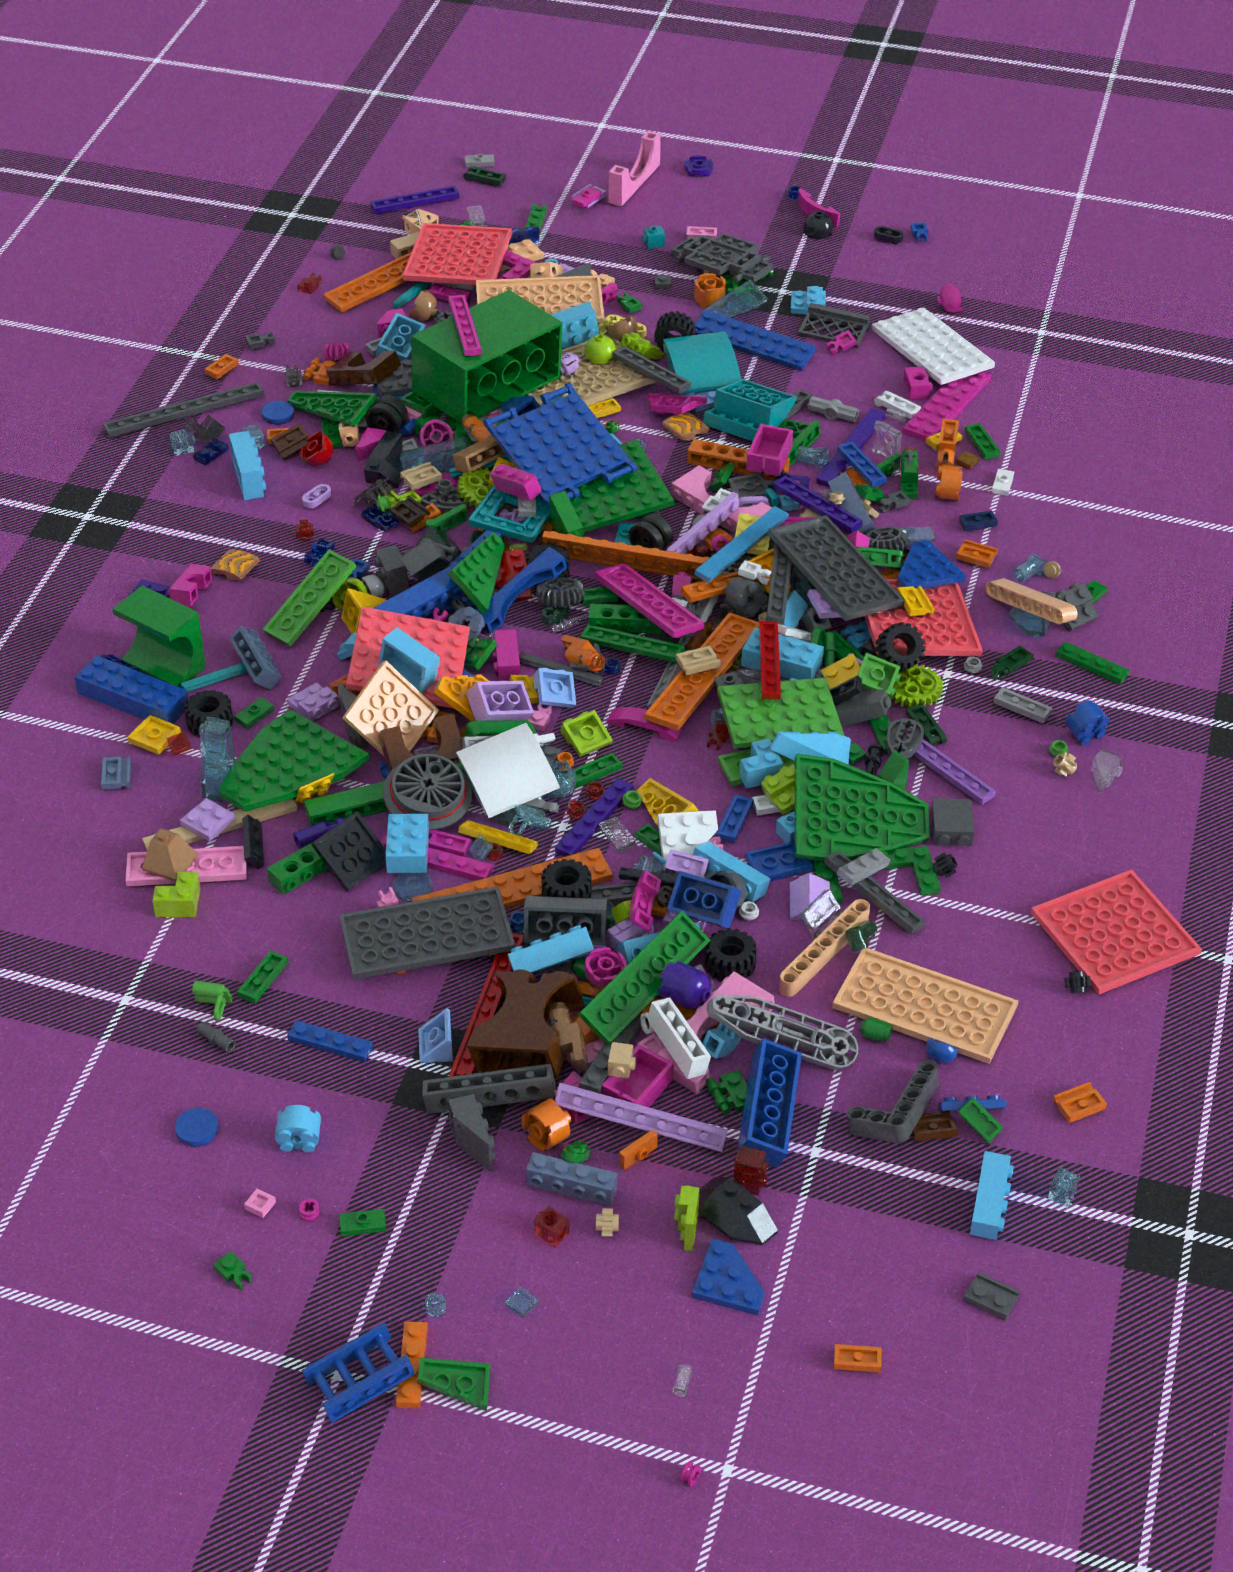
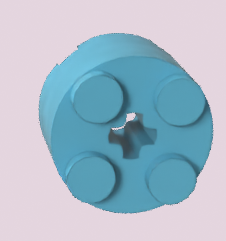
(297, 1128)

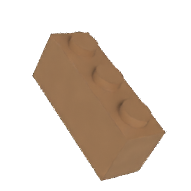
(477, 455)

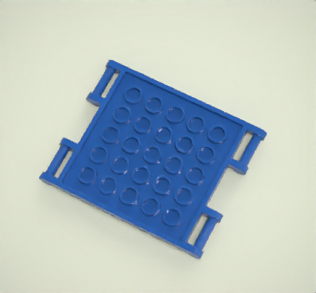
(560, 444)

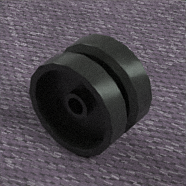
(387, 414)
(651, 533)

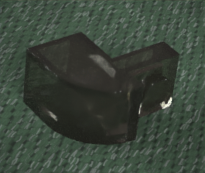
(207, 431)

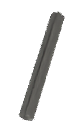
(580, 675)

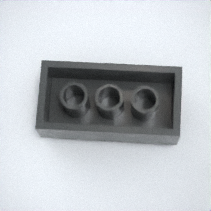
(558, 914)

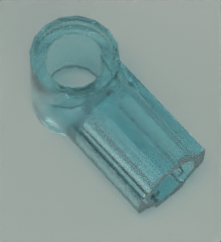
(818, 456)
(1032, 565)

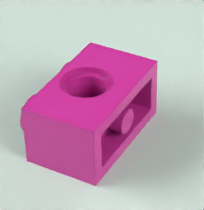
(917, 383)

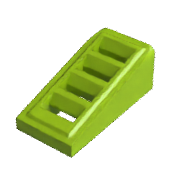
(621, 911)

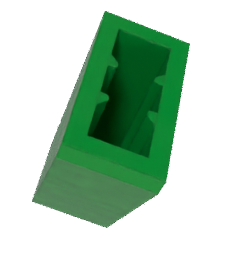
(563, 515)

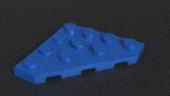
(928, 568)

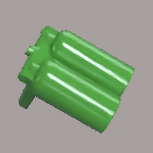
(213, 994)

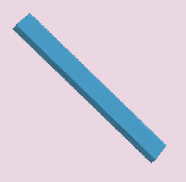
(741, 544)

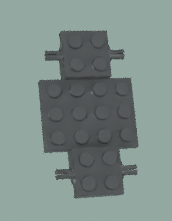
(723, 254)

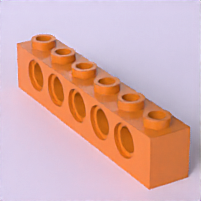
(718, 455)

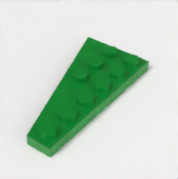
(338, 406)
(479, 571)

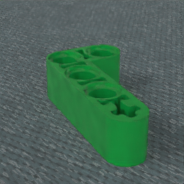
(493, 728)

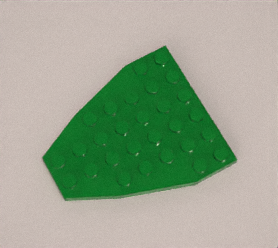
(285, 758)
(852, 811)

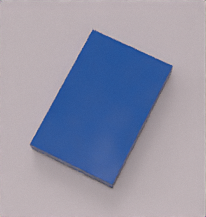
(778, 861)

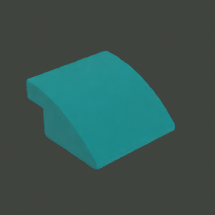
(703, 360)
(746, 405)

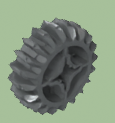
(888, 538)
(560, 592)

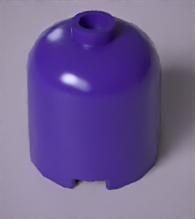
(685, 985)

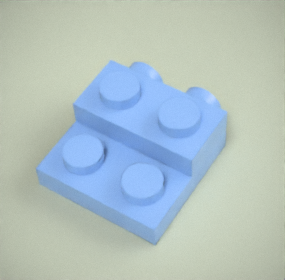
(555, 687)

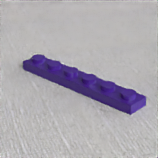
(415, 199)
(818, 504)
(589, 822)

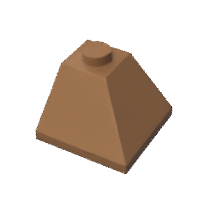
(168, 855)

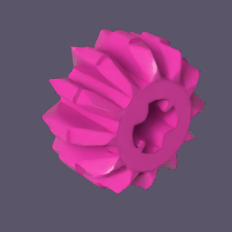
(336, 351)

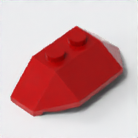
(512, 564)

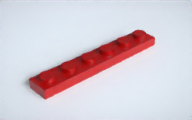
(769, 660)

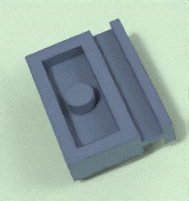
(116, 772)

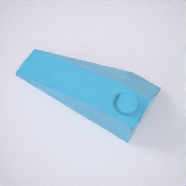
(814, 744)

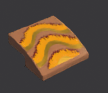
(685, 426)
(235, 564)

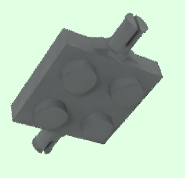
(749, 485)

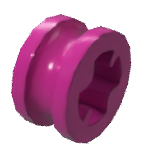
(714, 542)
(309, 1216)
(690, 1473)

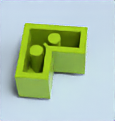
(178, 899)

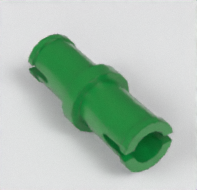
(829, 648)

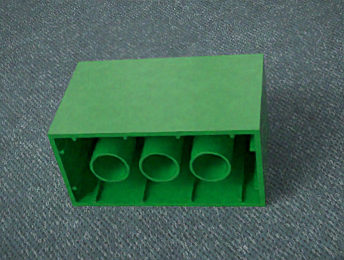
(516, 357)

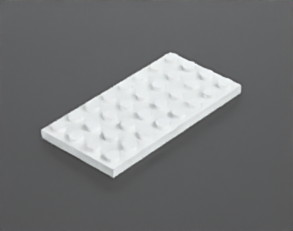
(933, 345)

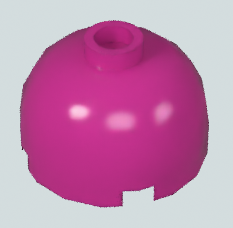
(950, 298)
(435, 432)
(603, 966)

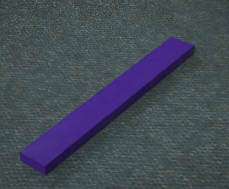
(859, 437)

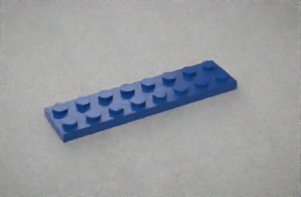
(757, 340)

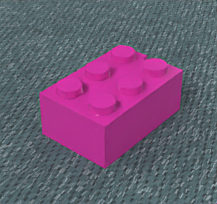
(769, 450)
(645, 1083)

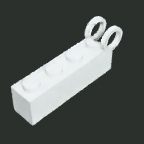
(677, 1037)

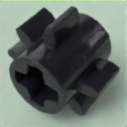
(945, 865)
(1077, 981)

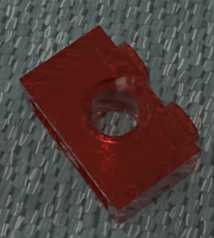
(751, 1169)

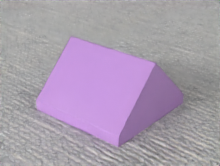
(805, 891)

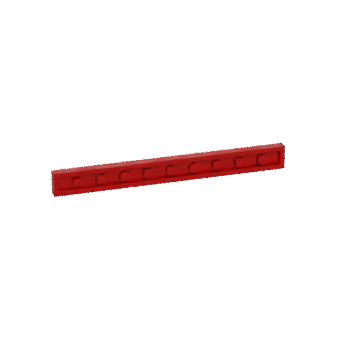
(485, 1009)

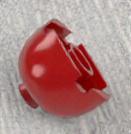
(317, 450)

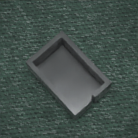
(419, 559)

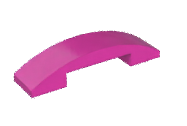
(809, 206)
(636, 717)
(642, 900)

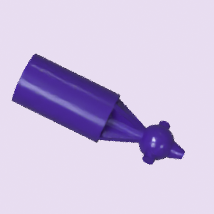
(310, 834)

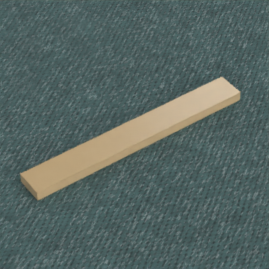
(261, 814)

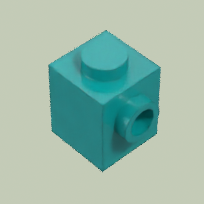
(654, 237)

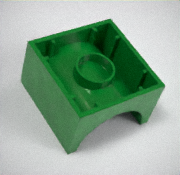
(166, 638)

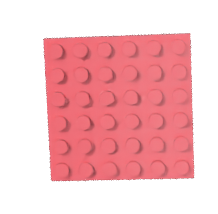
(457, 254)
(945, 632)
(443, 638)
(1115, 931)

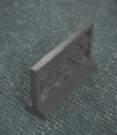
(836, 317)

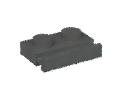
(991, 1296)

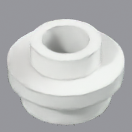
(748, 911)

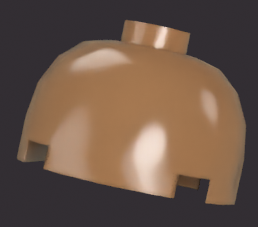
(424, 307)
(622, 327)

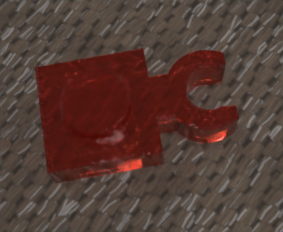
(310, 284)
(718, 734)

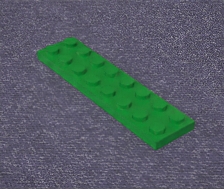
(641, 978)

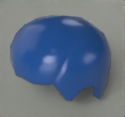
(940, 1052)

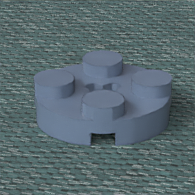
(468, 614)

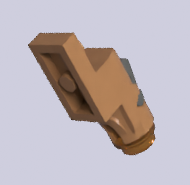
(568, 1034)

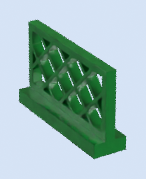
(804, 437)

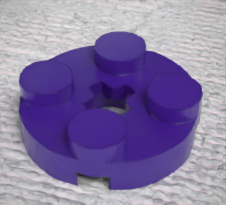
(698, 166)

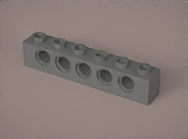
(491, 1087)

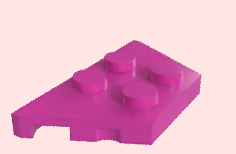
(674, 403)

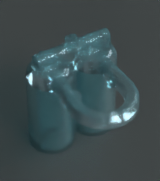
(531, 817)

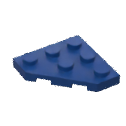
(728, 1280)

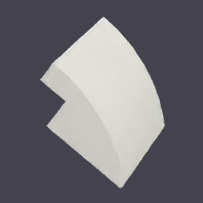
(507, 770)

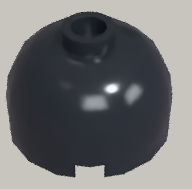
(818, 225)

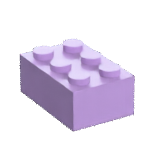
(499, 701)

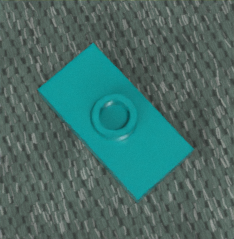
(623, 533)

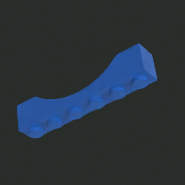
(544, 567)

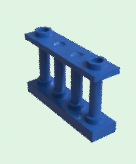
(366, 1389)

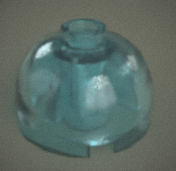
(566, 779)

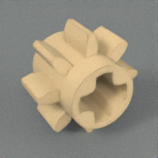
(1065, 764)
(607, 1222)

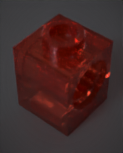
(555, 1233)

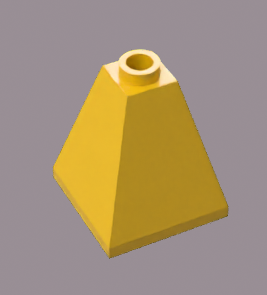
(353, 605)

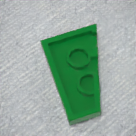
(457, 1379)

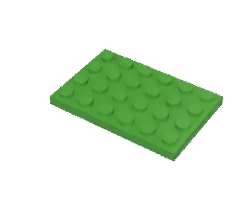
(803, 708)

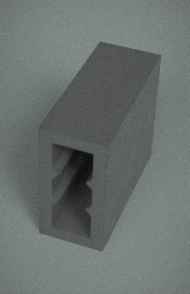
(952, 822)

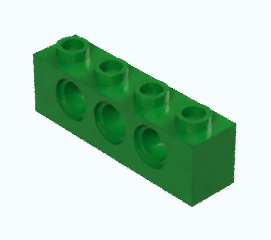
(621, 618)
(296, 869)

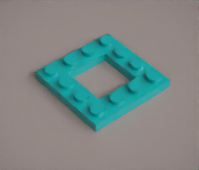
(484, 517)

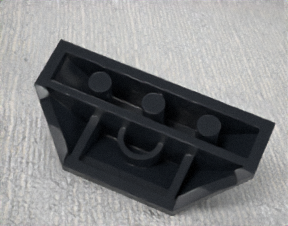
(735, 1211)

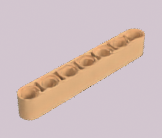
(1031, 601)
(822, 949)

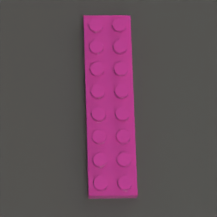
(945, 405)
(649, 600)

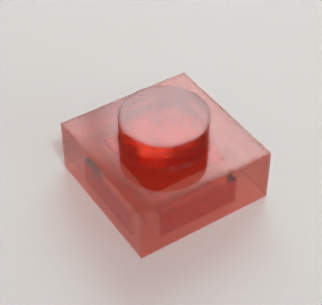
(179, 743)

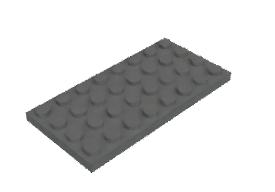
(836, 567)
(426, 932)

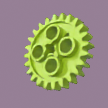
(475, 486)
(918, 687)

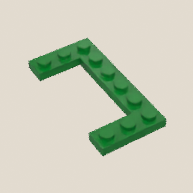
(915, 857)

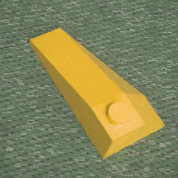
(662, 800)

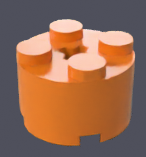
(709, 289)
(949, 483)
(546, 1125)

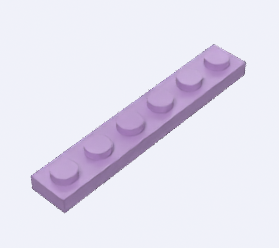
(706, 524)

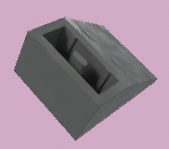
(471, 1130)

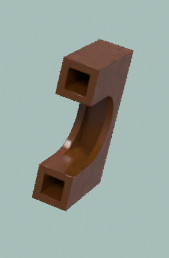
(354, 370)
(446, 733)

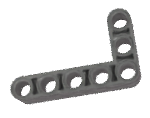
(899, 1123)

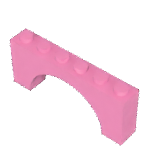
(624, 184)
(691, 491)
(701, 1022)

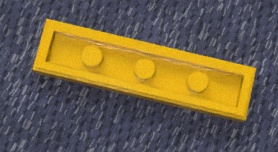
(498, 836)

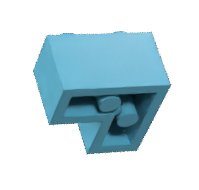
(760, 764)

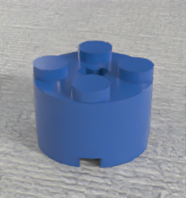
(1087, 722)

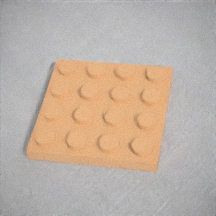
(387, 703)

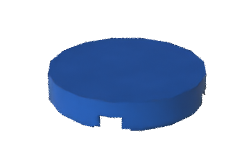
(278, 412)
(196, 1126)

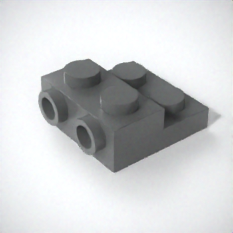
(1080, 598)

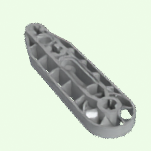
(785, 1029)

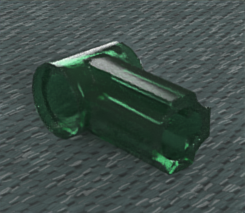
(860, 935)

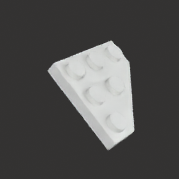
(685, 831)

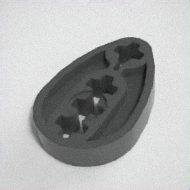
(444, 502)
(913, 738)

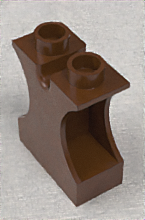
(519, 1030)

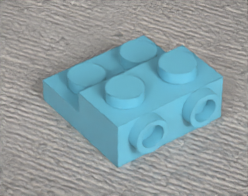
(800, 300)

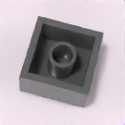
(391, 570)

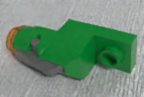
(909, 472)

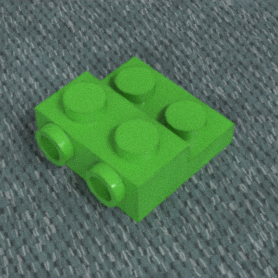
(879, 674)

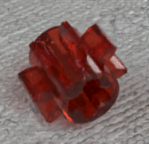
(304, 529)

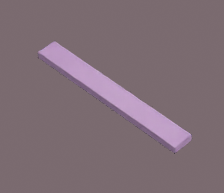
(640, 1117)

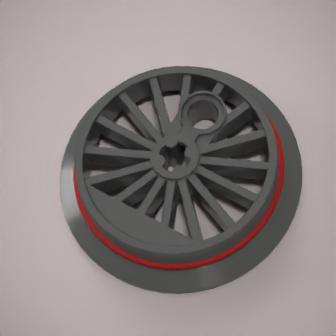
(418, 787)

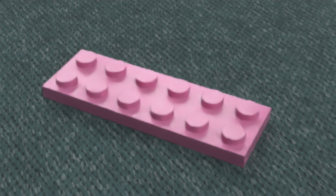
(210, 863)

